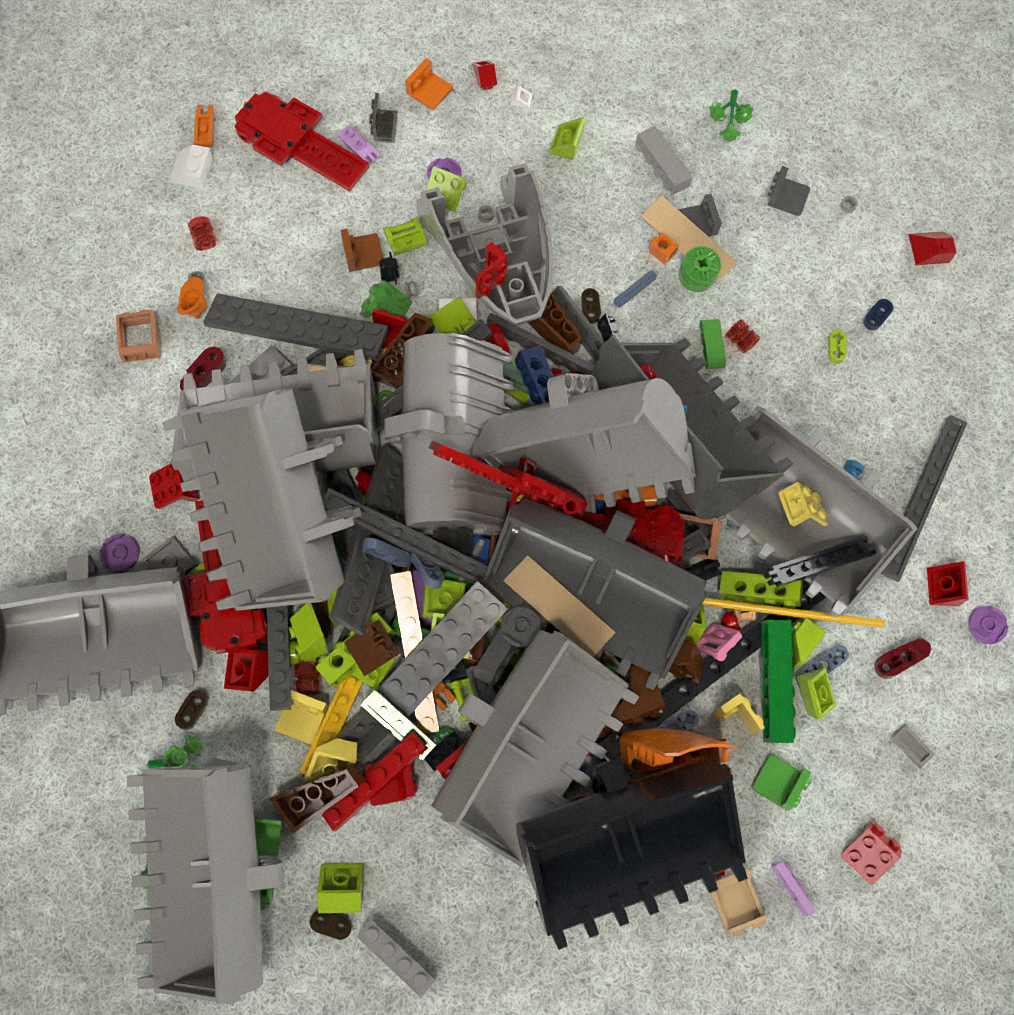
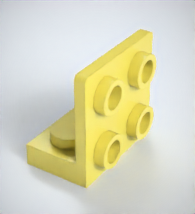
(801, 504)
(742, 707)
(303, 719)

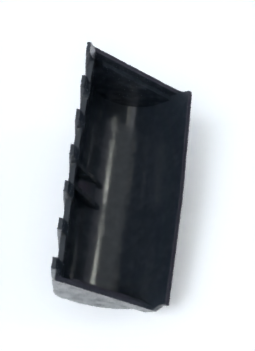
(631, 844)

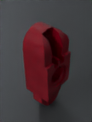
(206, 363)
(915, 651)

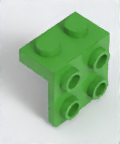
(387, 298)
(781, 783)

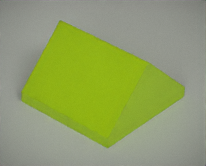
(567, 138)
(816, 693)

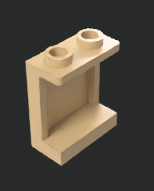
(738, 904)

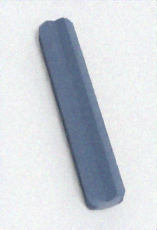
(635, 288)

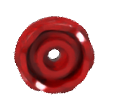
(363, 479)
(730, 621)

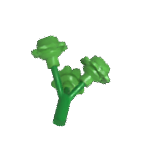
(742, 114)
(177, 755)

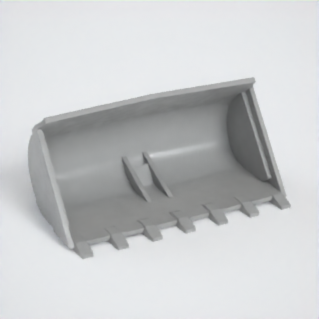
(447, 398)
(597, 438)
(95, 634)
(530, 742)
(202, 882)

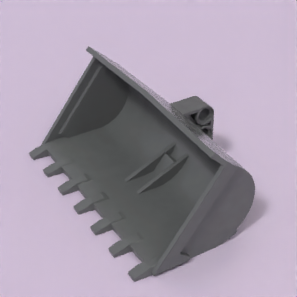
(725, 455)
(622, 584)

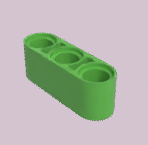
(713, 343)

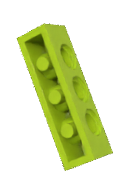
(732, 580)
(327, 664)

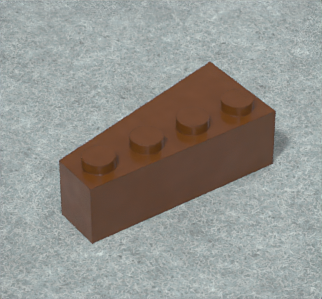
(556, 327)
(391, 363)
(687, 662)
(311, 798)

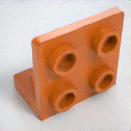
(427, 86)

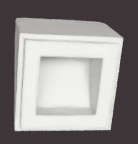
(521, 97)

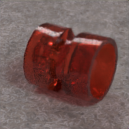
(202, 233)
(740, 334)
(307, 678)

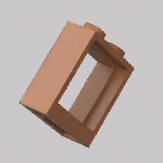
(139, 352)
(713, 535)

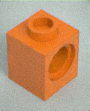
(664, 241)

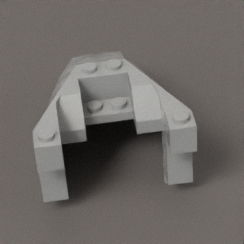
(520, 233)

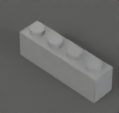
(663, 160)
(396, 958)

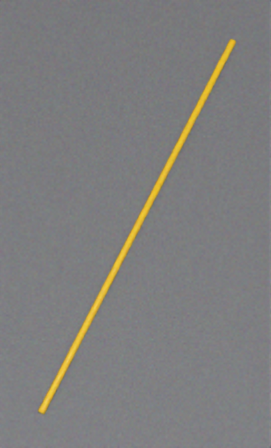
(787, 611)

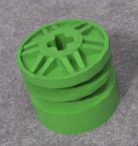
(697, 278)

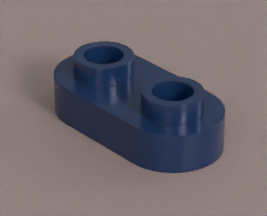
(878, 315)

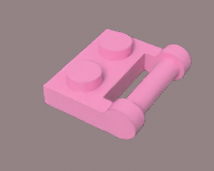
(720, 636)

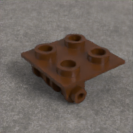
(371, 649)

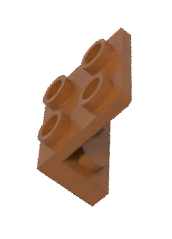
(361, 251)

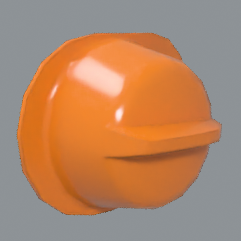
(191, 298)

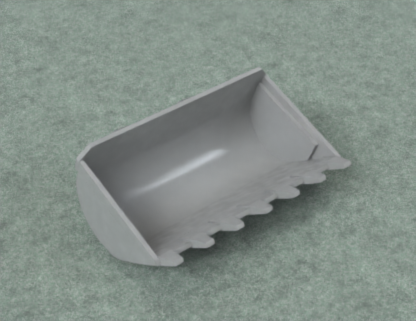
(328, 405)
(262, 500)
(850, 508)

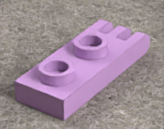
(358, 144)
(794, 888)

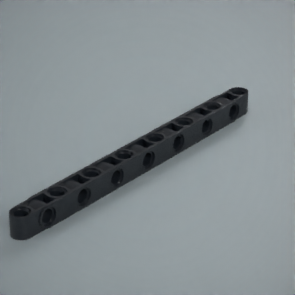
(673, 698)

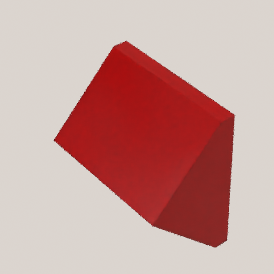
(948, 584)

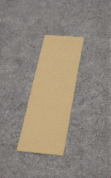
(682, 231)
(559, 606)

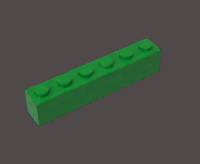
(777, 681)

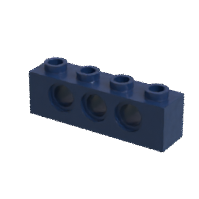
(534, 359)

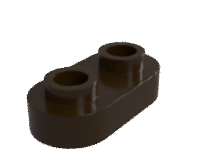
(591, 306)
(191, 710)
(330, 925)

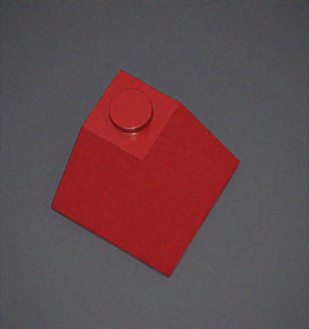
(932, 247)
(246, 670)

